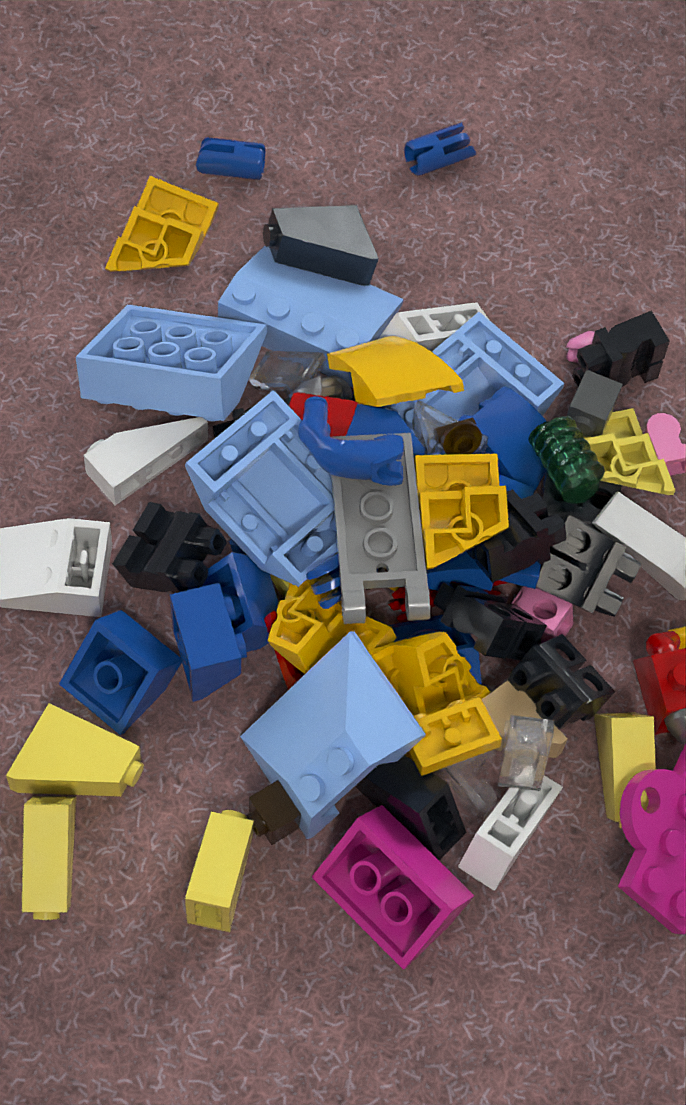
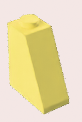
(624, 750)
(74, 758)
(48, 855)
(219, 870)

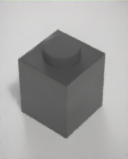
(594, 403)

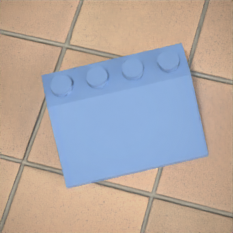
(306, 308)
(170, 362)

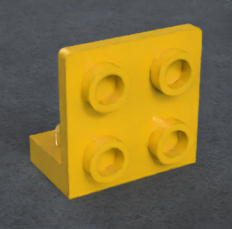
(454, 735)

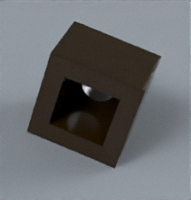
(273, 813)

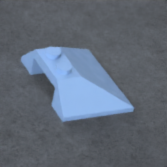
(485, 362)
(268, 491)
(332, 732)

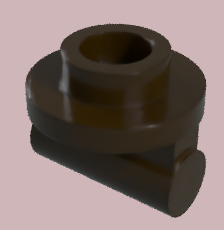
(459, 437)

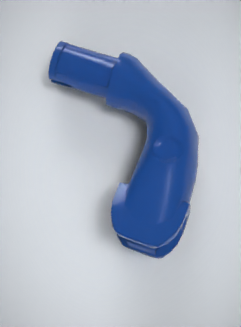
(350, 458)

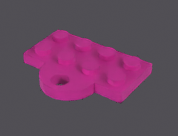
(658, 835)

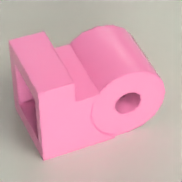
(664, 435)
(548, 609)

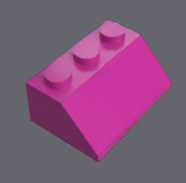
(392, 885)

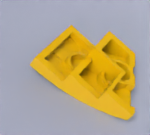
(163, 229)
(394, 371)
(458, 503)
(308, 632)
(428, 672)

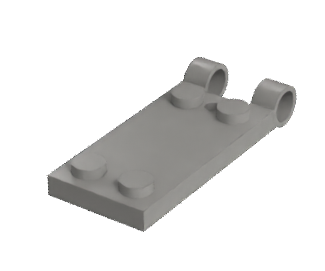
(376, 530)

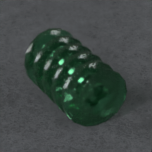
(567, 458)

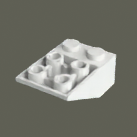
(55, 566)

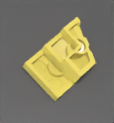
(630, 455)

